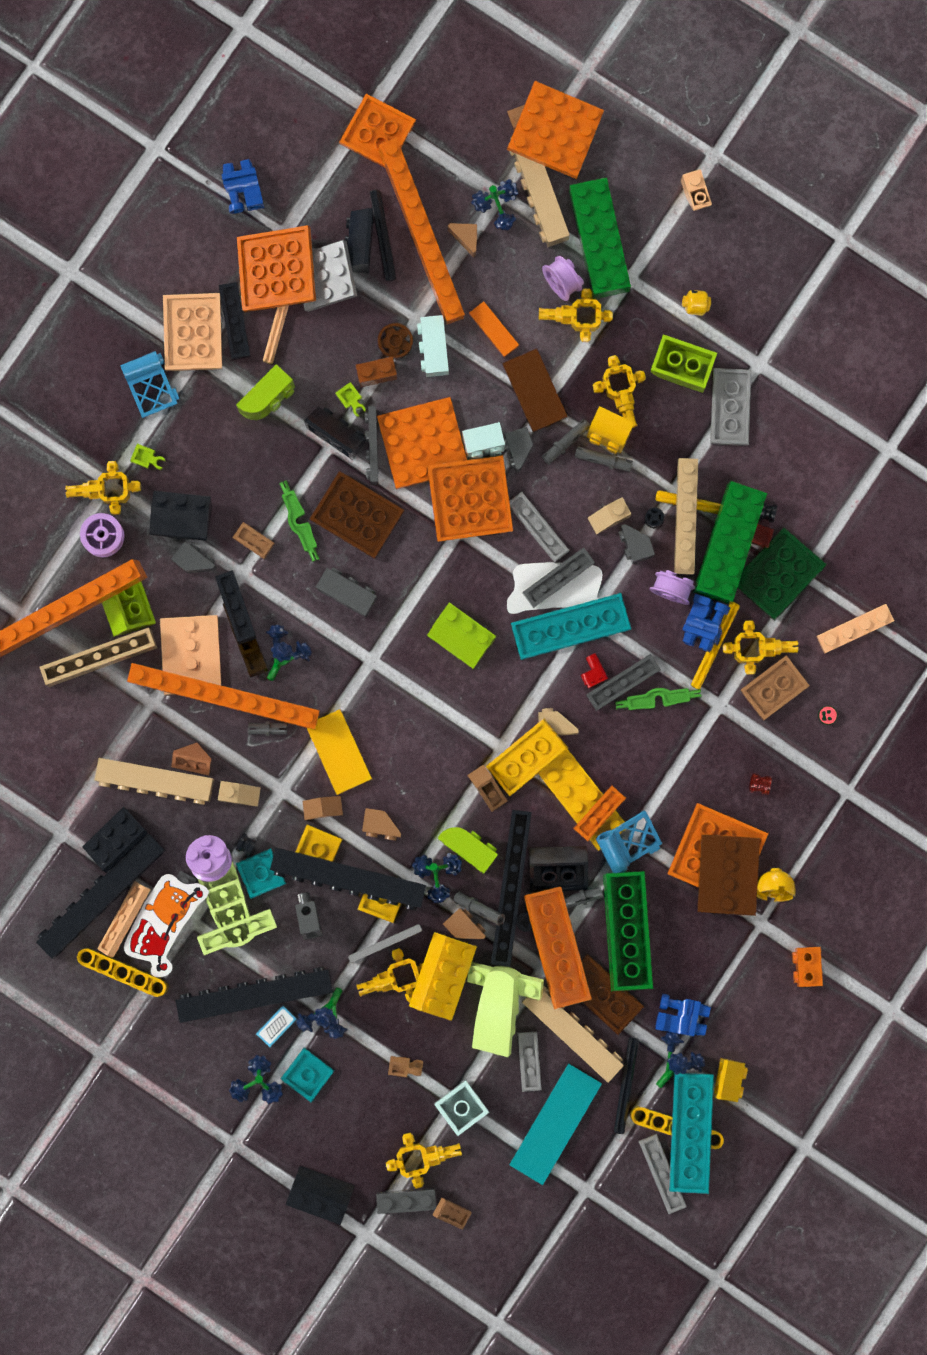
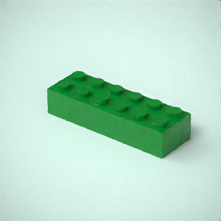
(599, 238)
(730, 542)
(627, 931)

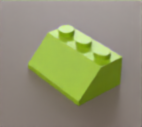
(129, 611)
(461, 635)

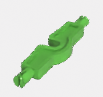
(302, 530)
(647, 700)

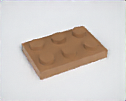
(774, 688)

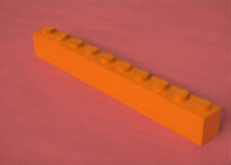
(421, 231)
(71, 605)
(223, 696)

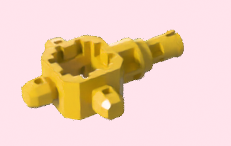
(568, 315)
(624, 398)
(96, 488)
(767, 647)
(386, 980)
(431, 1156)

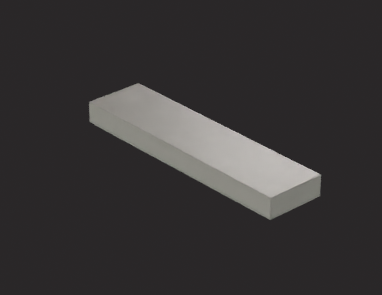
(538, 527)
(661, 1173)

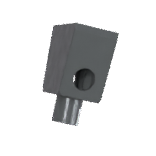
(308, 924)

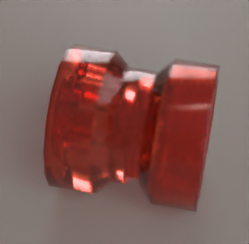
(760, 784)

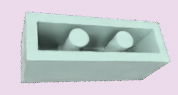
(433, 346)

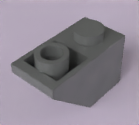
(520, 446)
(637, 544)
(191, 560)

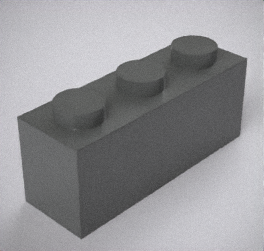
(346, 591)
(406, 1200)

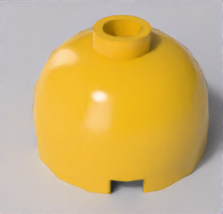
(776, 885)

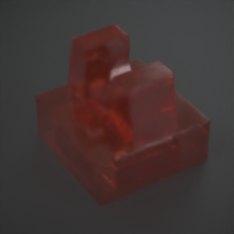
(762, 536)

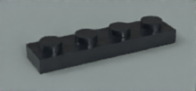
(234, 320)
(235, 607)

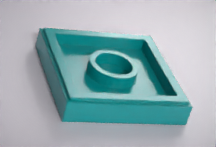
(257, 874)
(307, 1074)

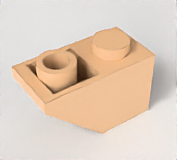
(696, 190)

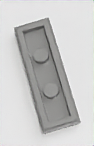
(529, 1061)

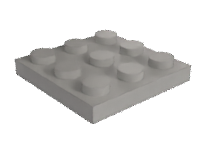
(332, 276)

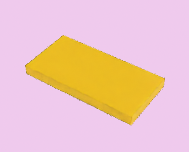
(339, 752)
(527, 757)

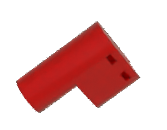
(596, 674)

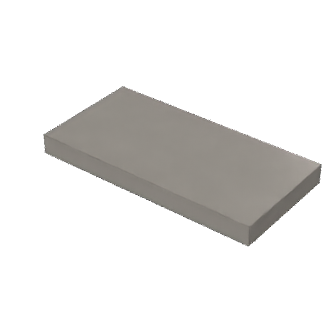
(730, 407)
(385, 943)

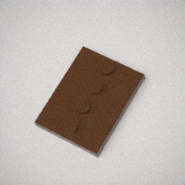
(356, 515)
(728, 875)

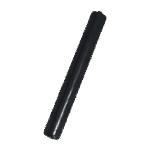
(382, 234)
(626, 1085)

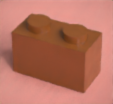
(376, 372)

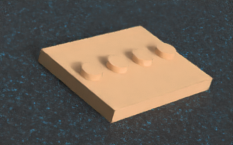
(192, 332)
(191, 647)

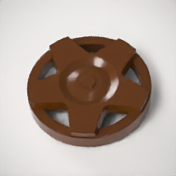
(395, 340)

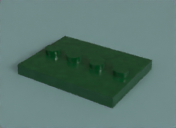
(779, 574)

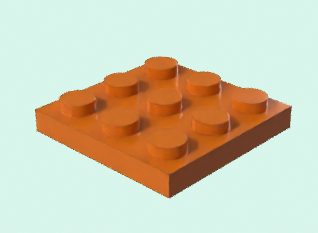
(374, 125)

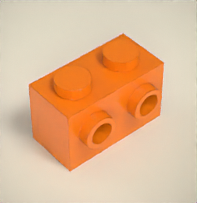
(808, 966)

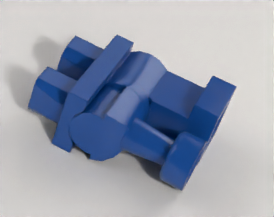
(242, 181)
(700, 626)
(686, 1019)

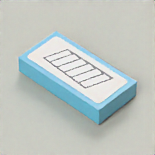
(276, 1026)

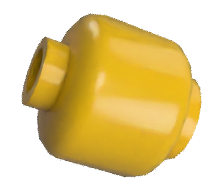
(696, 302)

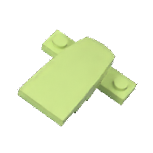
(231, 915)
(499, 1005)

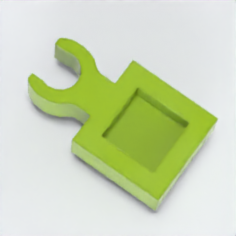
(349, 398)
(145, 456)

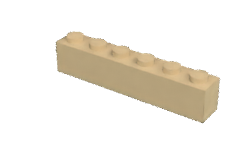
(543, 200)
(686, 516)
(98, 657)
(155, 780)
(576, 1036)

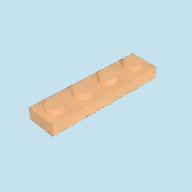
(855, 628)
(123, 919)

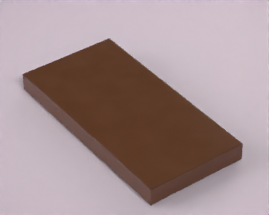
(534, 390)
(613, 1008)

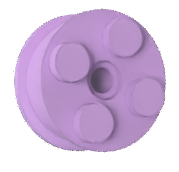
(562, 277)
(98, 524)
(672, 587)
(208, 858)

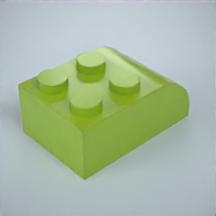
(683, 363)
(266, 395)
(469, 847)

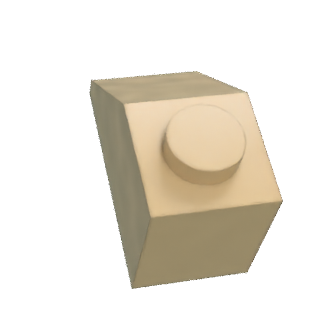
(609, 516)
(557, 722)
(239, 793)

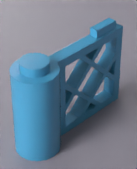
(143, 369)
(615, 849)

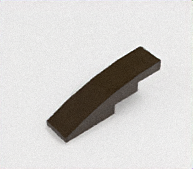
(251, 655)

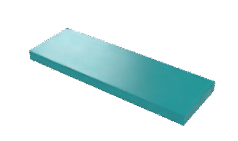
(570, 626)
(555, 1124)
(691, 1133)

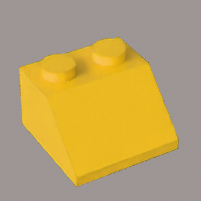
(729, 1080)

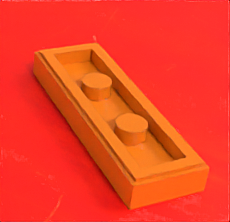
(494, 329)
(599, 813)

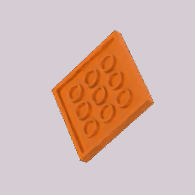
(555, 129)
(276, 268)
(420, 438)
(470, 498)
(706, 822)

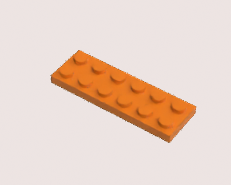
(557, 947)

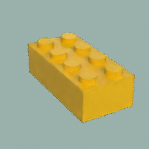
(442, 976)

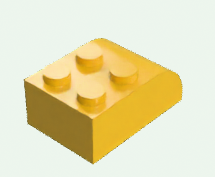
(609, 430)

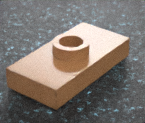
(253, 540)
(452, 1213)

